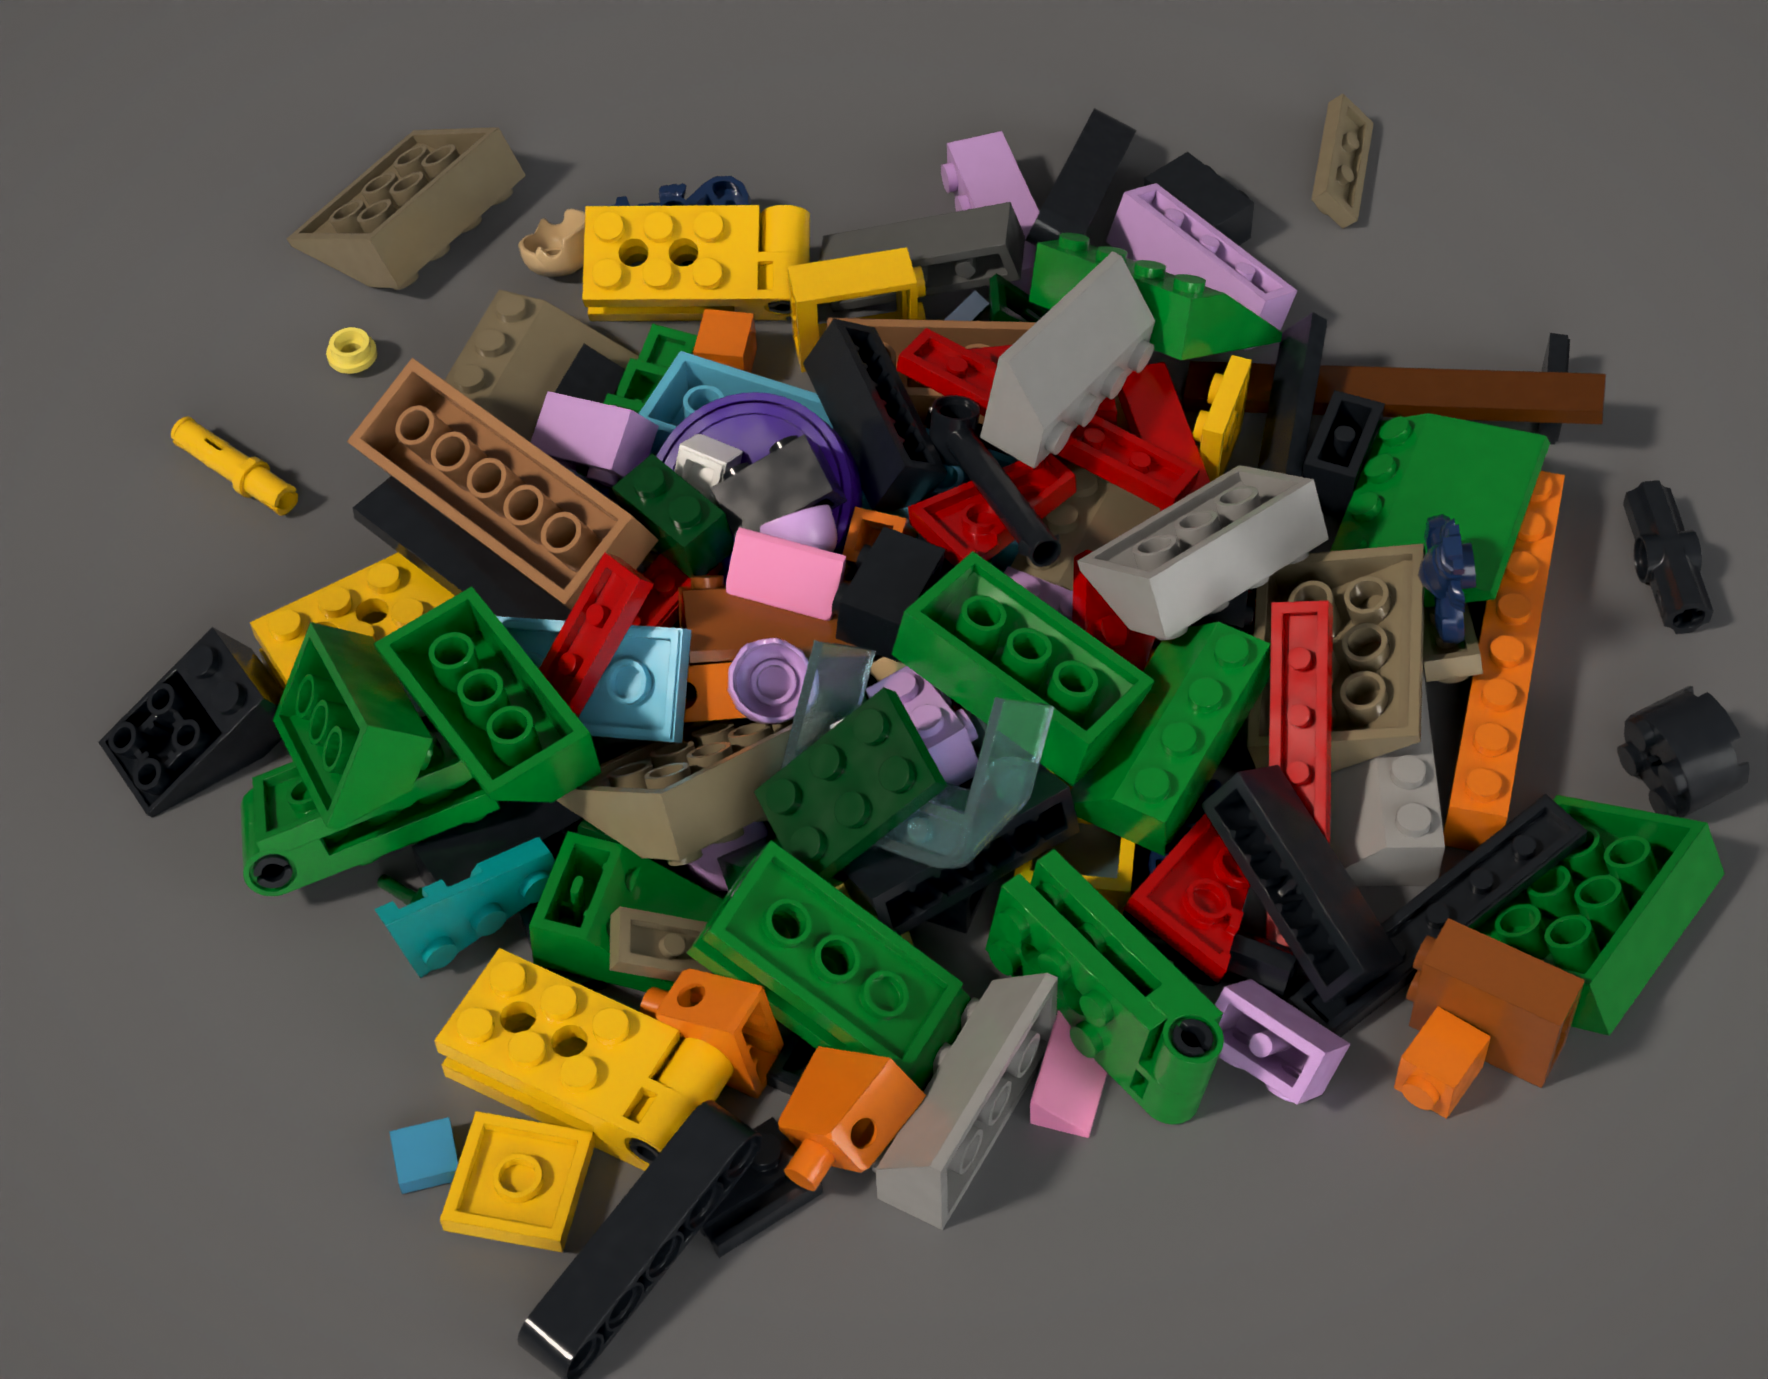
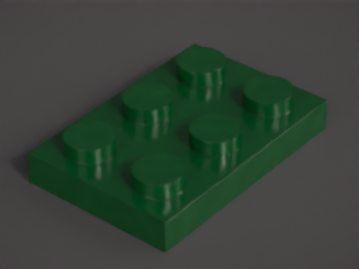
(851, 786)

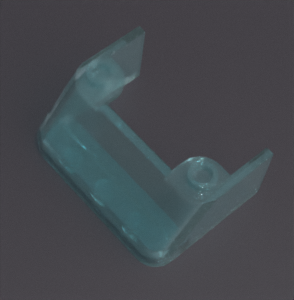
(957, 820)

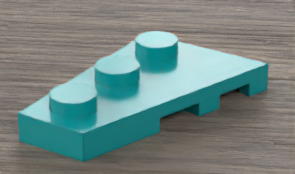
(459, 914)

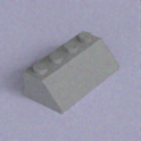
(1069, 364)
(1207, 549)
(1390, 815)
(968, 1098)

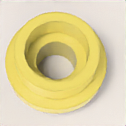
(351, 351)

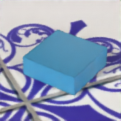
(424, 1155)

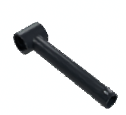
(956, 441)

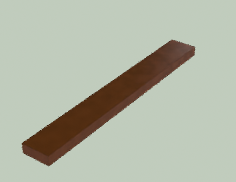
(1443, 392)

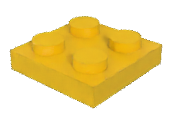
(1222, 425)
(518, 1181)

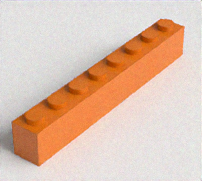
(1499, 696)

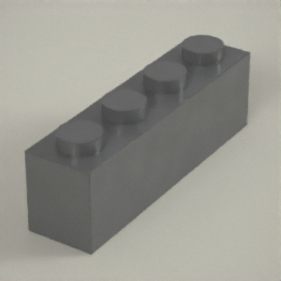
(952, 248)

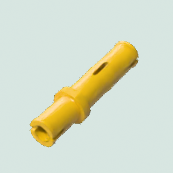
(248, 474)

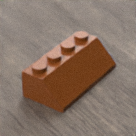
(726, 622)

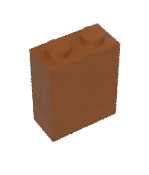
(1499, 991)

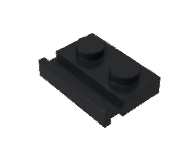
(759, 1196)

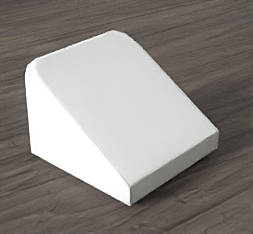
(704, 462)

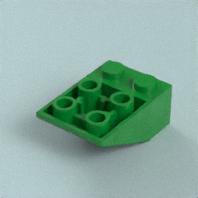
(582, 892)

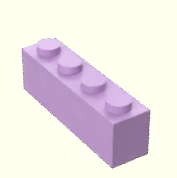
(986, 174)
(1164, 230)

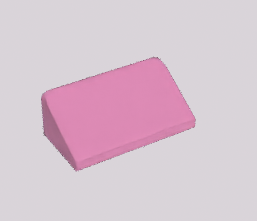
(784, 574)
(1066, 1085)

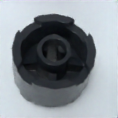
(1683, 752)

